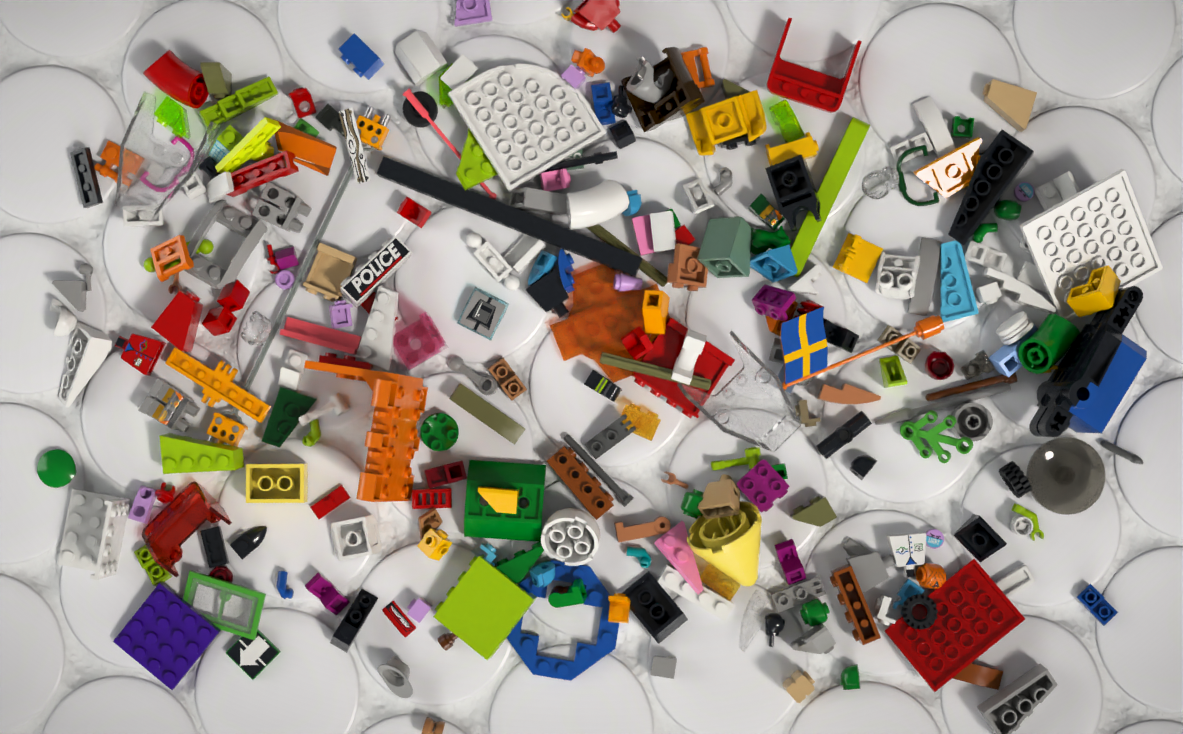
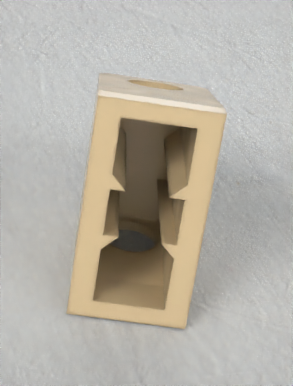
(720, 499)

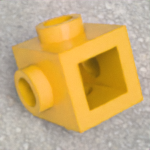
(435, 544)

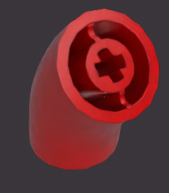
(178, 80)

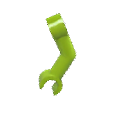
(1032, 516)

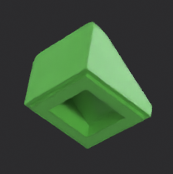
(305, 127)

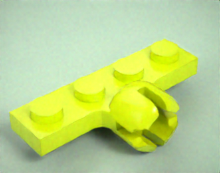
(251, 147)

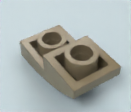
(905, 349)

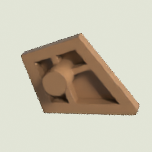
(429, 520)

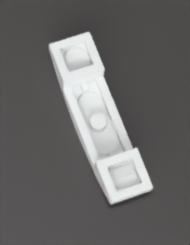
(934, 126)

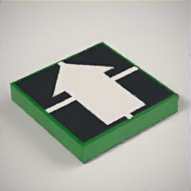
(253, 655)

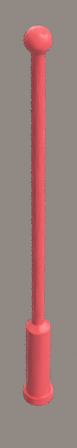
(424, 113)

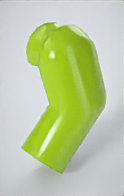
(314, 435)

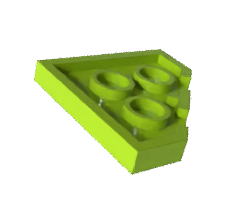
(474, 164)

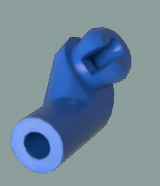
(281, 585)

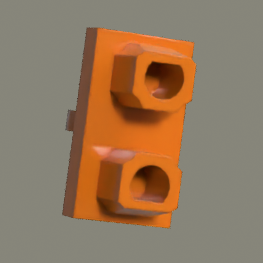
(588, 62)

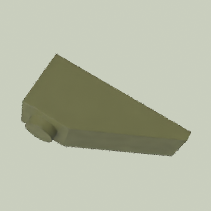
(217, 79)

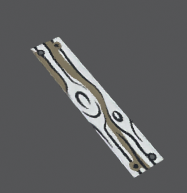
(354, 145)

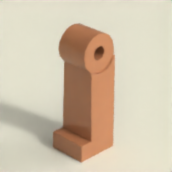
(658, 526)

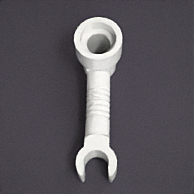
(336, 404)

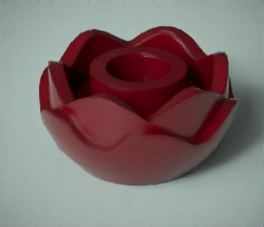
(222, 571)

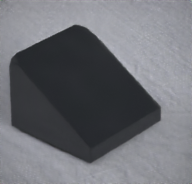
(622, 134)

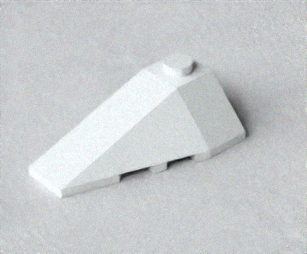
(87, 355)

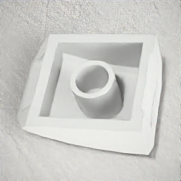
(420, 57)
(356, 537)

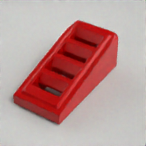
(415, 504)

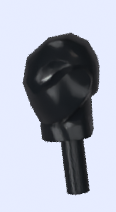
(619, 105)
(773, 625)

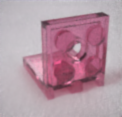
(430, 338)

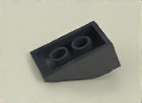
(654, 607)

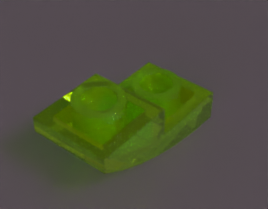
(786, 120)

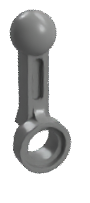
(457, 364)

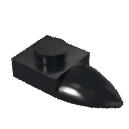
(249, 541)

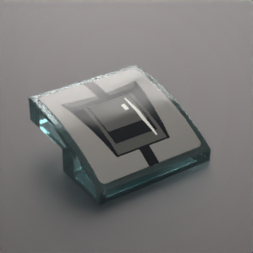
(483, 313)

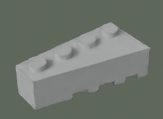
(1017, 700)

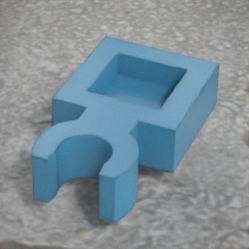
(907, 590)

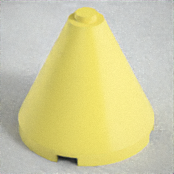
(730, 543)

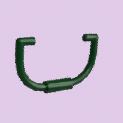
(902, 185)

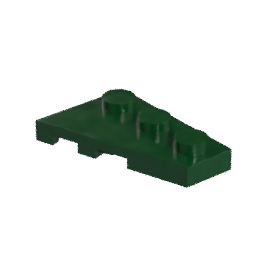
(285, 415)

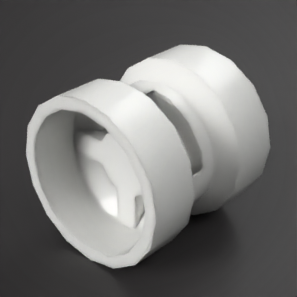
(1023, 528)

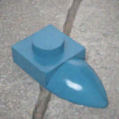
(543, 264)

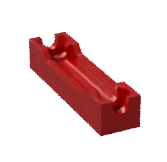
(263, 172)

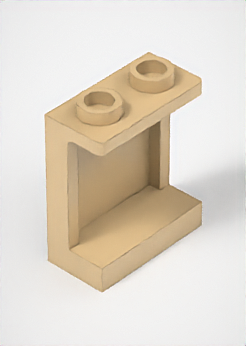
(329, 272)

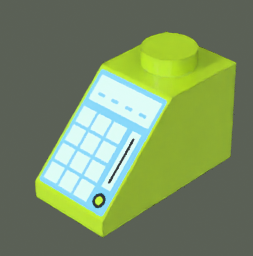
(225, 143)

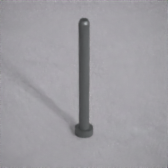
(598, 470)

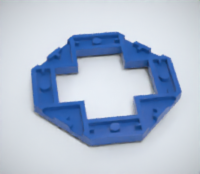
(586, 654)

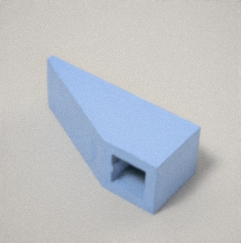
(1006, 358)

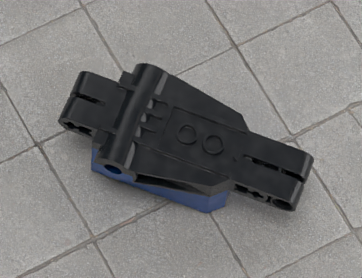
(1092, 373)

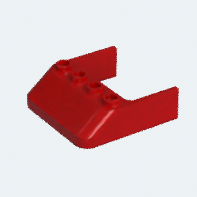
(807, 85)

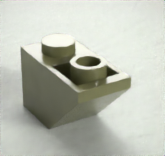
(816, 513)

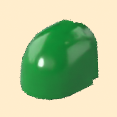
(1007, 210)
(850, 678)

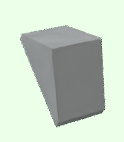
(74, 292)

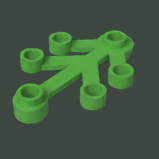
(933, 437)

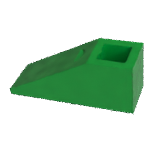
(522, 562)

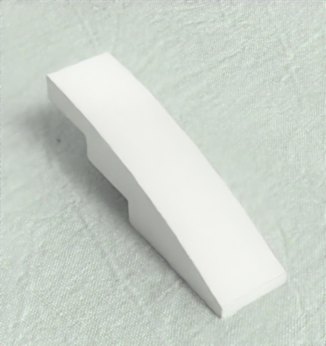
(1024, 294)

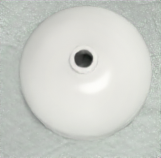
(571, 536)

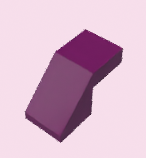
(790, 562)
(327, 593)

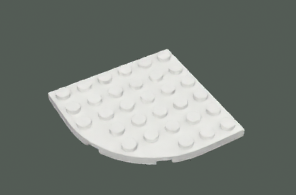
(525, 119)

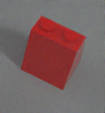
(180, 320)

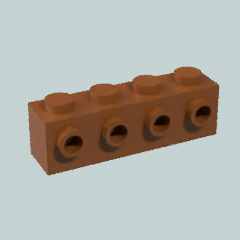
(580, 483)
(857, 609)

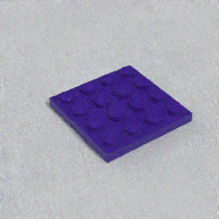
(166, 635)

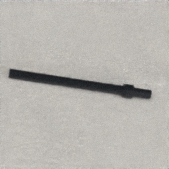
(597, 158)

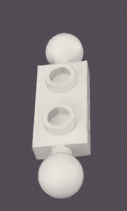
(493, 261)

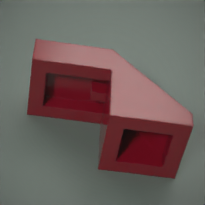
(445, 474)

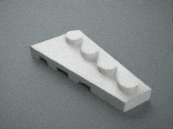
(377, 339)

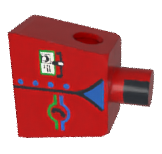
(140, 352)

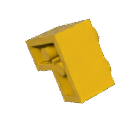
(1096, 294)

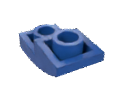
(565, 267)
(1097, 605)

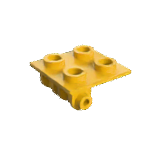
(857, 257)

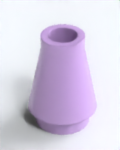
(626, 283)

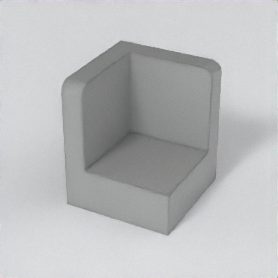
(664, 666)

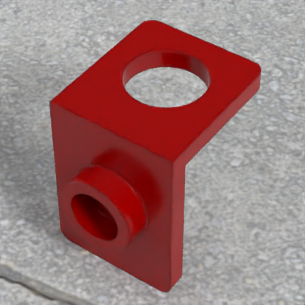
(300, 95)

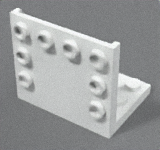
(94, 532)

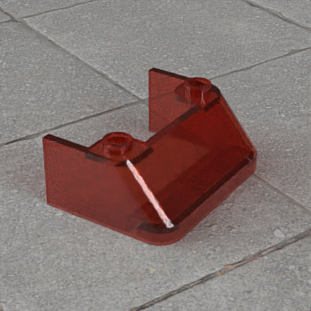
(178, 522)

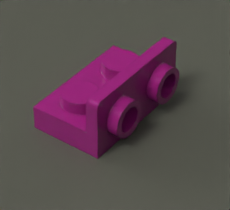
(773, 302)

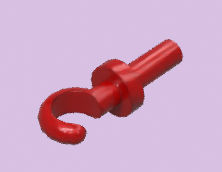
(272, 259)

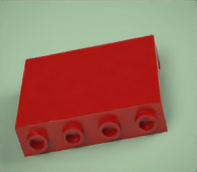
(667, 347)

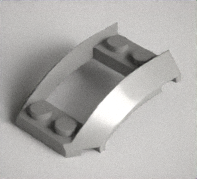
(239, 223)

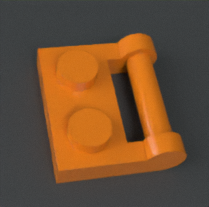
(690, 62)
(169, 252)

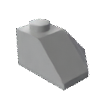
(815, 641)

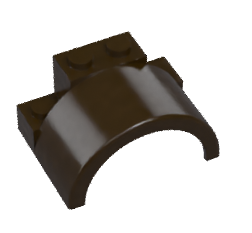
(679, 100)

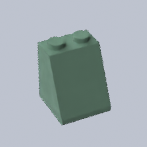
(727, 247)

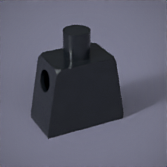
(550, 294)

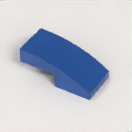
(602, 103)

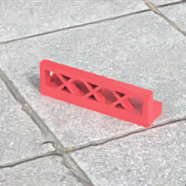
(321, 335)

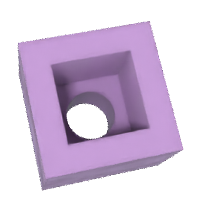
(574, 76)
(418, 609)

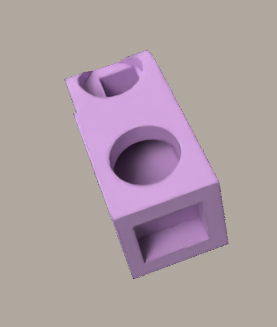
(143, 505)

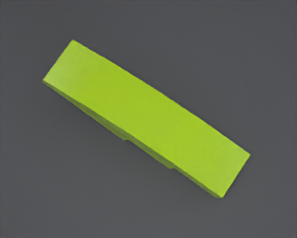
(239, 103)

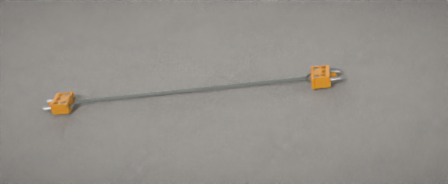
(369, 138)

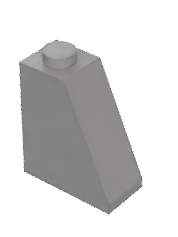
(539, 201)

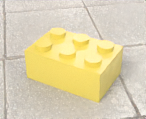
(277, 483)

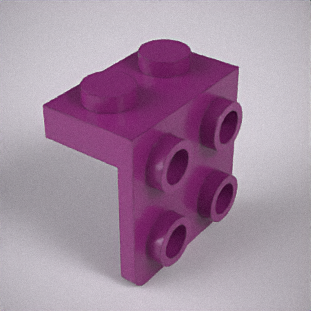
(763, 485)

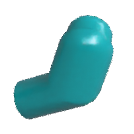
(641, 554)

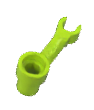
(752, 458)

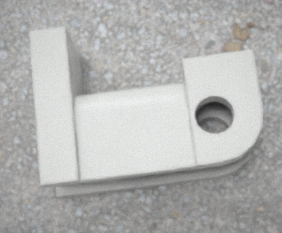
(688, 356)

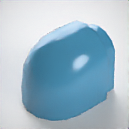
(634, 203)
(542, 574)

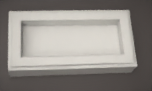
(1015, 580)

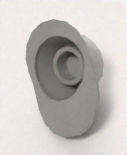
(396, 677)

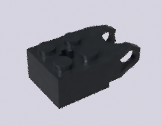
(795, 196)

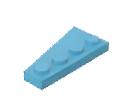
(956, 291)

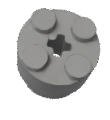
(977, 430)

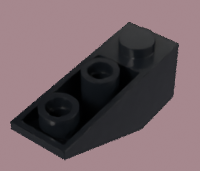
(353, 620)

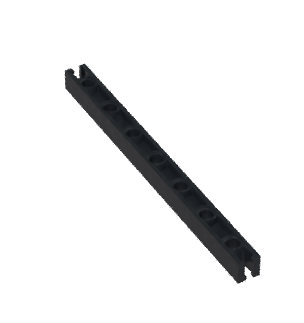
(509, 216)

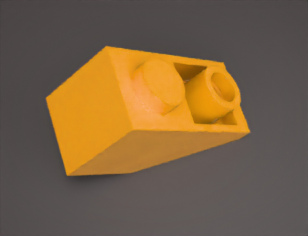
(655, 311)

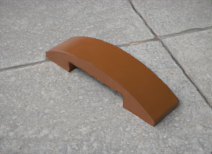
(981, 676)

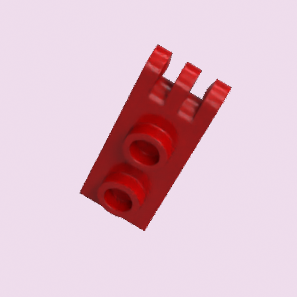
(349, 361)

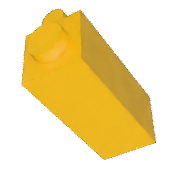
(806, 147)

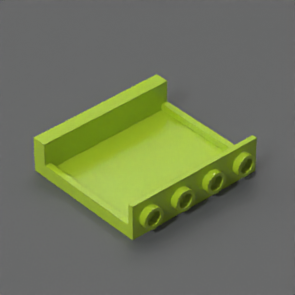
(483, 607)

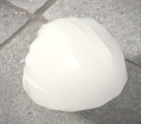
(65, 319)

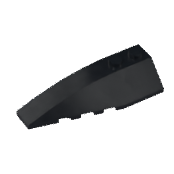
(988, 184)

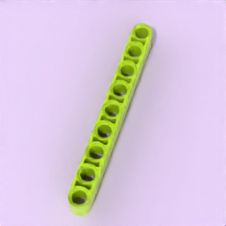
(828, 191)

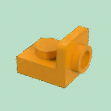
(619, 608)

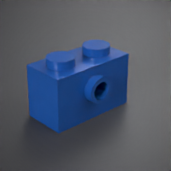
(361, 57)

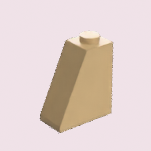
(1010, 102)

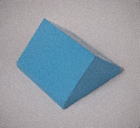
(775, 263)

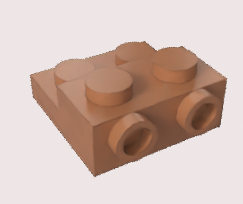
(687, 269)

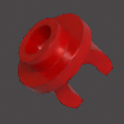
(163, 495)

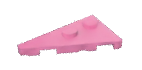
(679, 554)

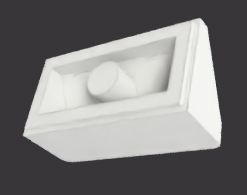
(1030, 275)

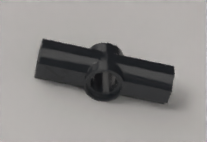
(853, 427)

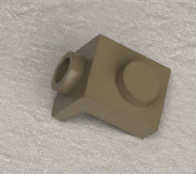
(801, 410)

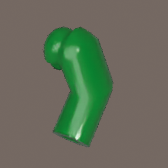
(982, 230)

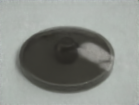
(1066, 475)

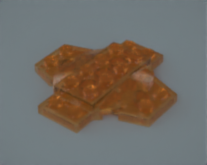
(600, 319)

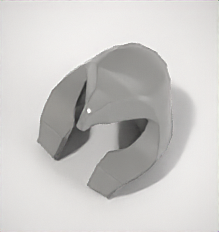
(642, 83)

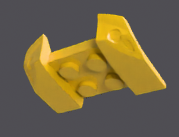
(727, 121)

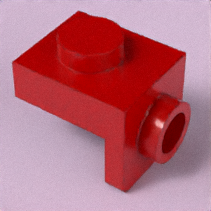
(414, 212)

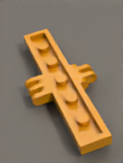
(218, 384)

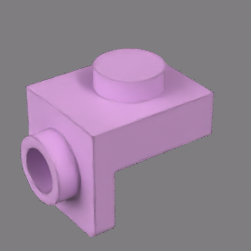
(340, 314)

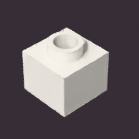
(988, 293)

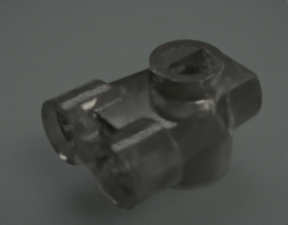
(980, 363)

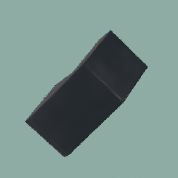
(840, 336)

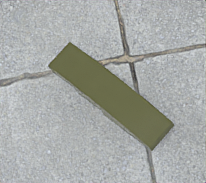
(487, 413)

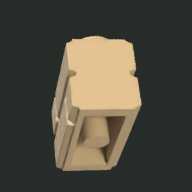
(799, 685)

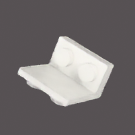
(1057, 190)

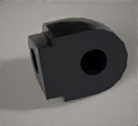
(862, 465)

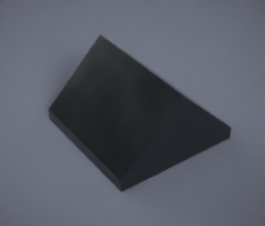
(979, 538)

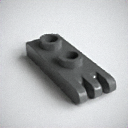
(609, 437)

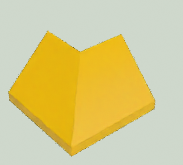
(500, 499)

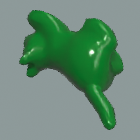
(764, 240)

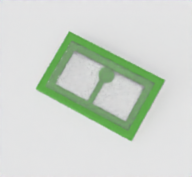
(225, 603)

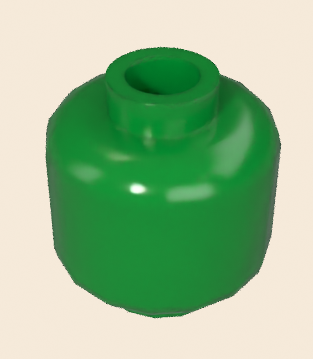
(690, 503)
(814, 612)

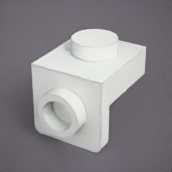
(881, 606)

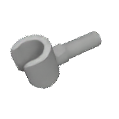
(87, 270)

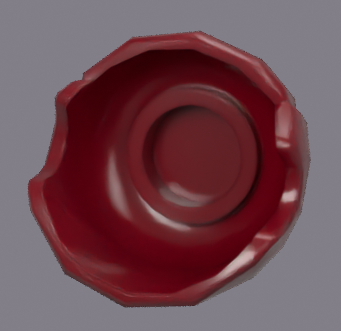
(939, 365)

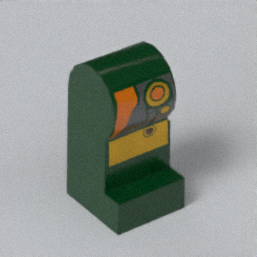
(766, 212)

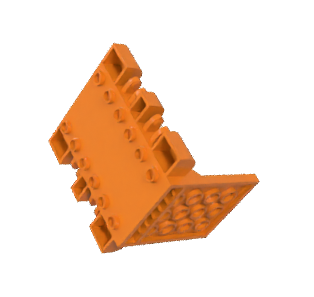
(393, 431)

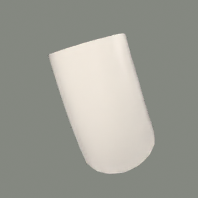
(596, 204)

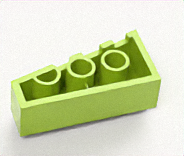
(189, 455)

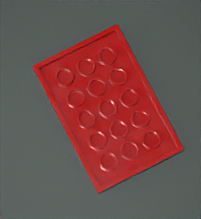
(968, 622)

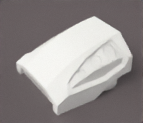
(897, 276)

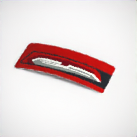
(399, 619)

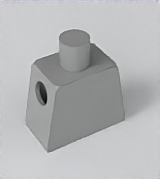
(870, 568)

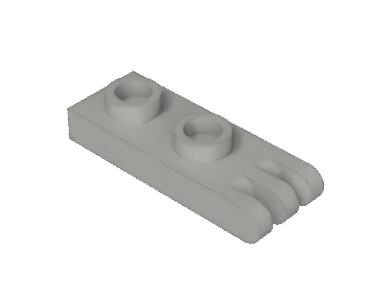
(797, 594)

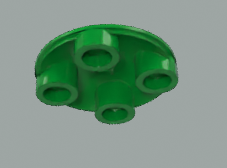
(439, 432)
(56, 468)

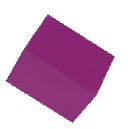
(286, 258)

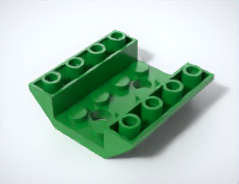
(487, 523)

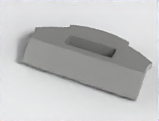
(854, 548)

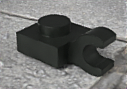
(330, 119)

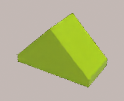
(892, 371)

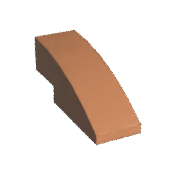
(846, 395)

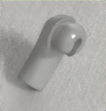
(725, 181)

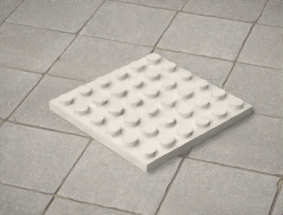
(1087, 233)

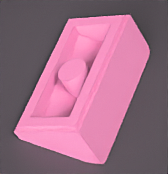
(643, 234)

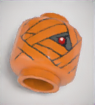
(931, 575)

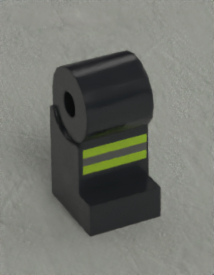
(602, 386)

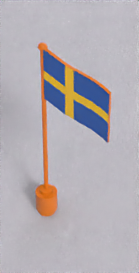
(807, 349)

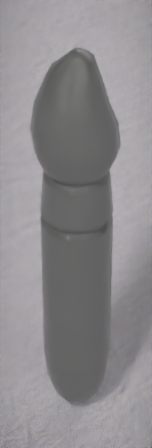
(1121, 452)

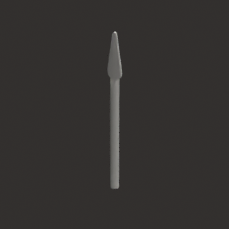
(908, 414)

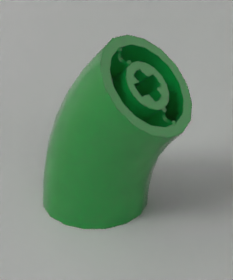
(1047, 344)

